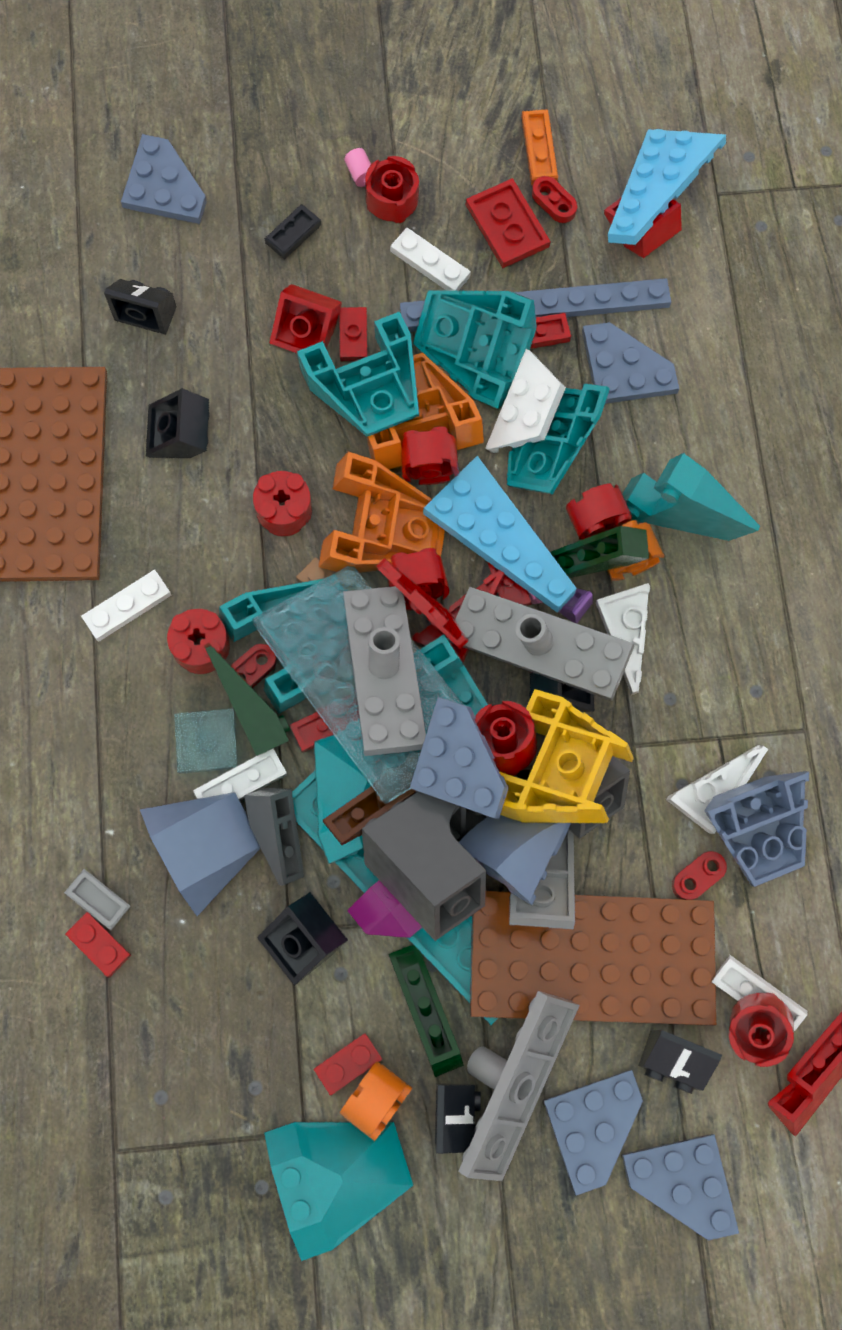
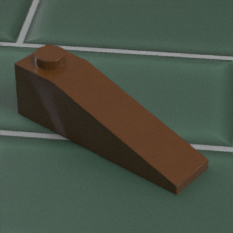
(350, 818)

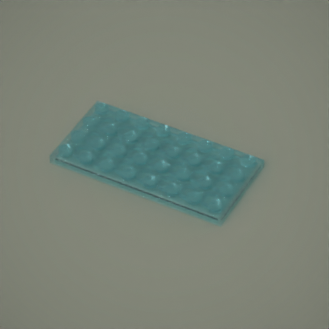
(314, 647)

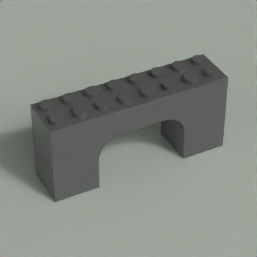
(429, 871)

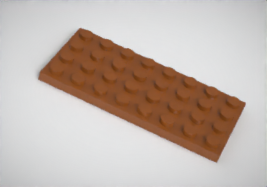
(51, 472)
(618, 963)

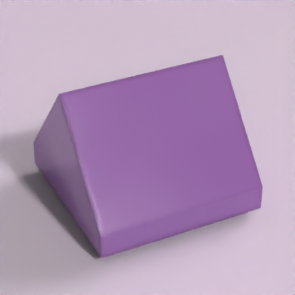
(577, 605)

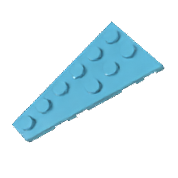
(661, 172)
(489, 524)

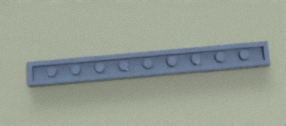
(579, 300)

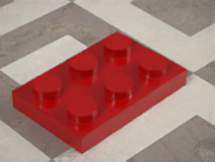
(507, 223)

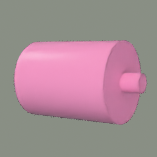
(358, 165)

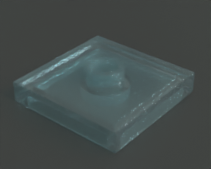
(206, 741)

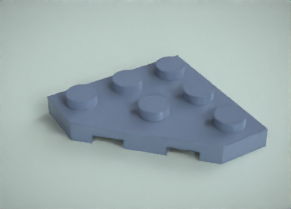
(162, 183)
(626, 365)
(459, 762)
(593, 1127)
(686, 1183)

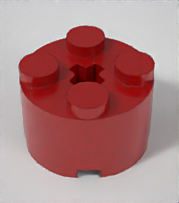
(392, 189)
(429, 456)
(279, 488)
(598, 511)
(425, 570)
(186, 630)
(509, 735)
(750, 1042)

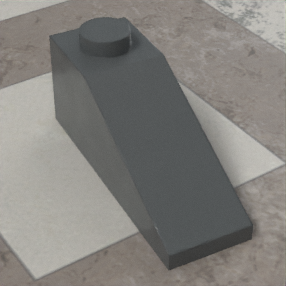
(275, 829)

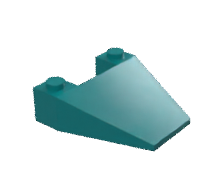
(373, 390)
(688, 501)
(238, 622)

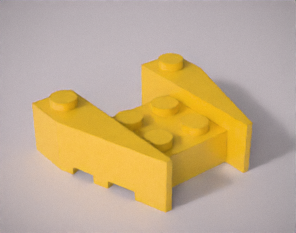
(567, 766)

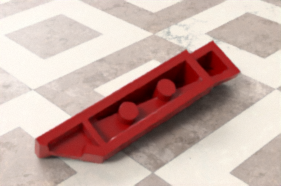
(810, 1080)

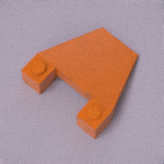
(440, 405)
(386, 518)

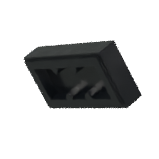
(293, 231)

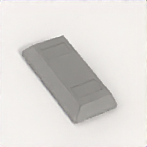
(97, 899)

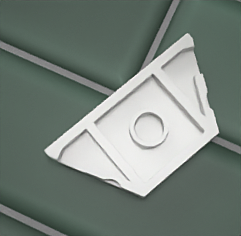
(527, 406)

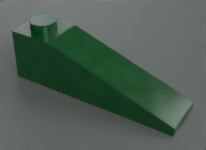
(603, 551)
(256, 716)
(426, 1010)

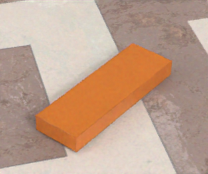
(539, 144)

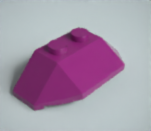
(383, 914)

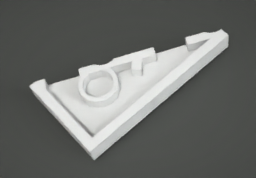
(625, 618)
(697, 795)

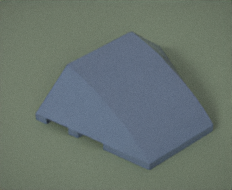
(763, 825)
(202, 844)
(515, 851)

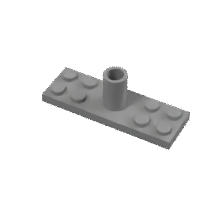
(558, 652)
(384, 671)
(554, 895)
(515, 1085)

